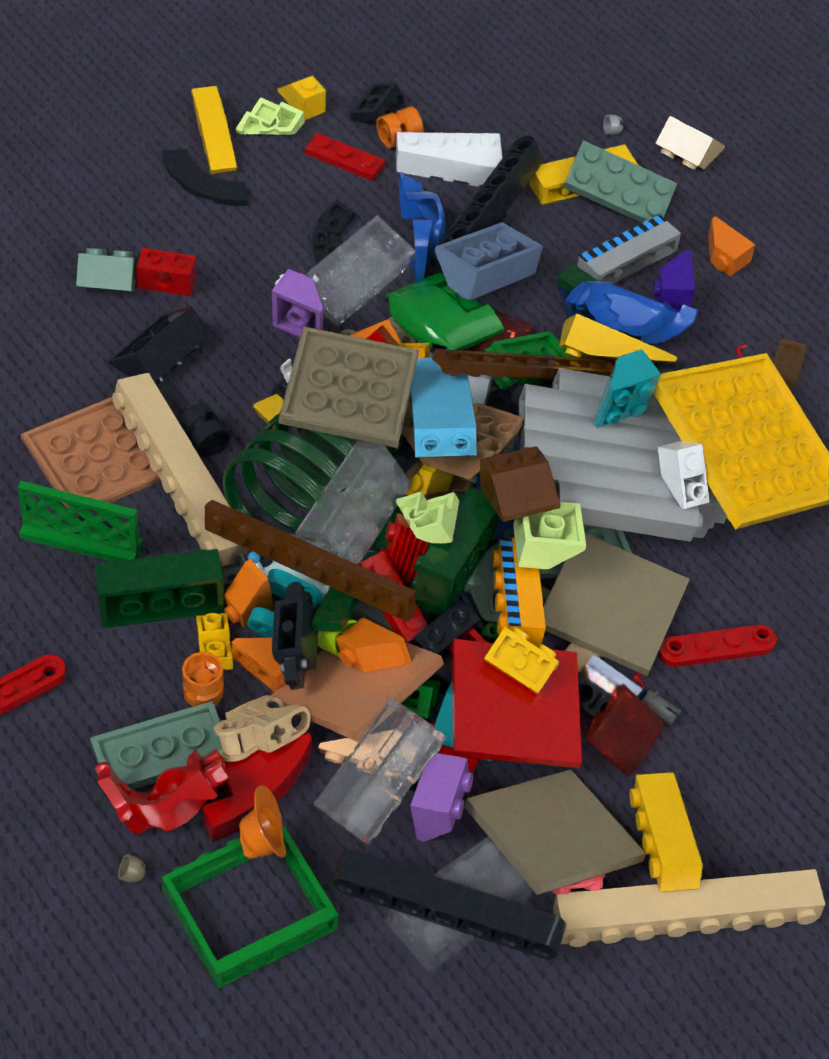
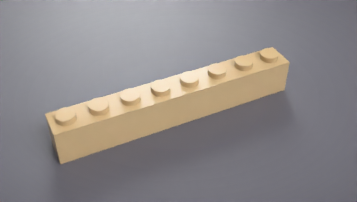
(173, 459)
(715, 905)

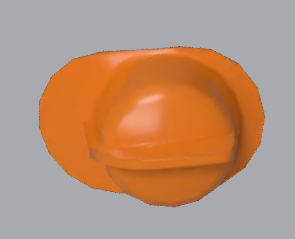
(262, 827)

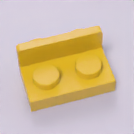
(521, 659)

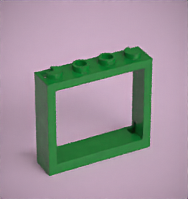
(268, 948)

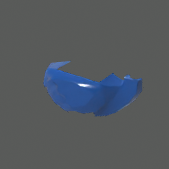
(427, 233)
(631, 312)

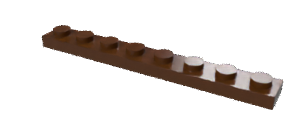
(515, 365)
(310, 560)

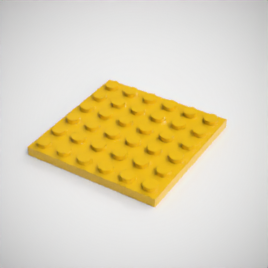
(754, 438)

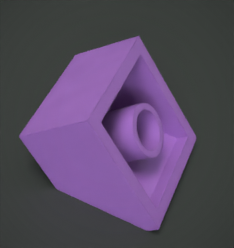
(296, 304)
(440, 796)

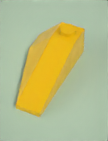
(594, 340)

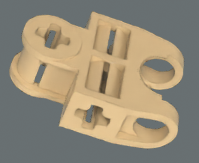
(259, 727)

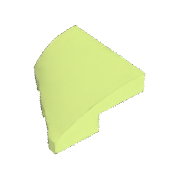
(271, 119)
(432, 518)

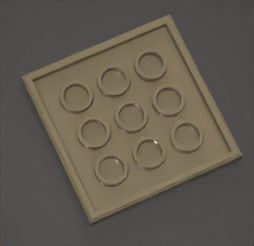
(349, 387)
(614, 604)
(554, 831)

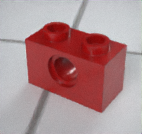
(166, 272)

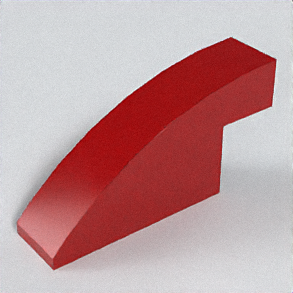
(274, 770)

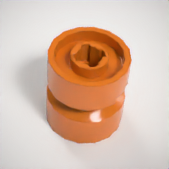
(403, 121)
(203, 679)

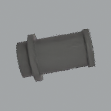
(661, 707)

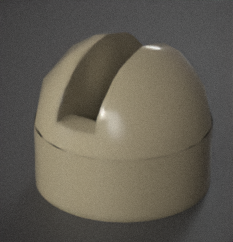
(131, 869)

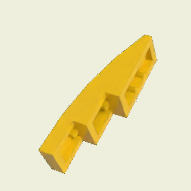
(214, 129)

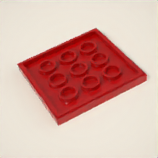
(508, 721)

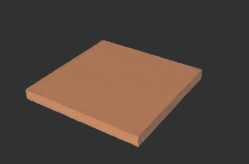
(91, 454)
(351, 699)

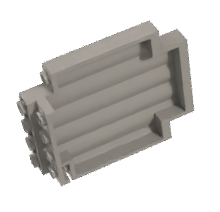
(610, 467)

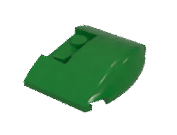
(439, 316)

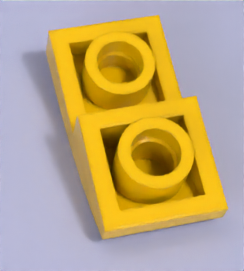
(215, 637)

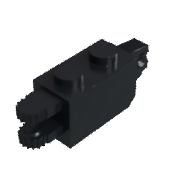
(293, 635)

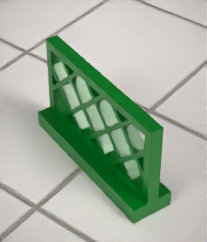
(69, 533)

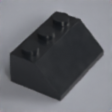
(162, 345)

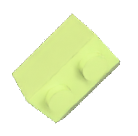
(549, 536)

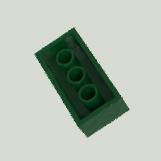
(449, 566)
(159, 588)

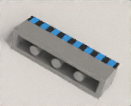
(631, 250)

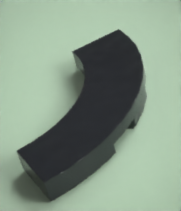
(198, 183)
(330, 228)

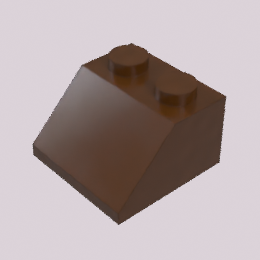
(518, 483)

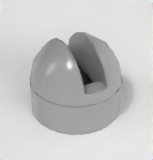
(612, 123)

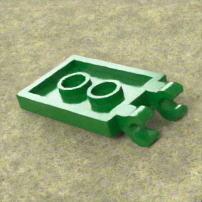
(534, 344)

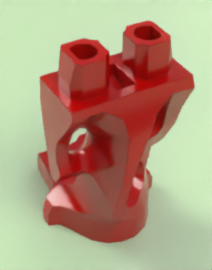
(174, 797)

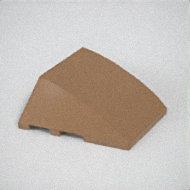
(493, 435)

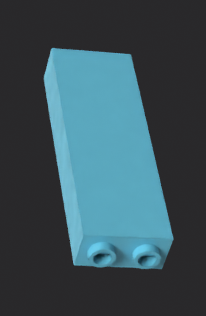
(441, 412)

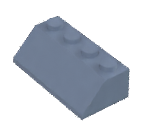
(488, 260)

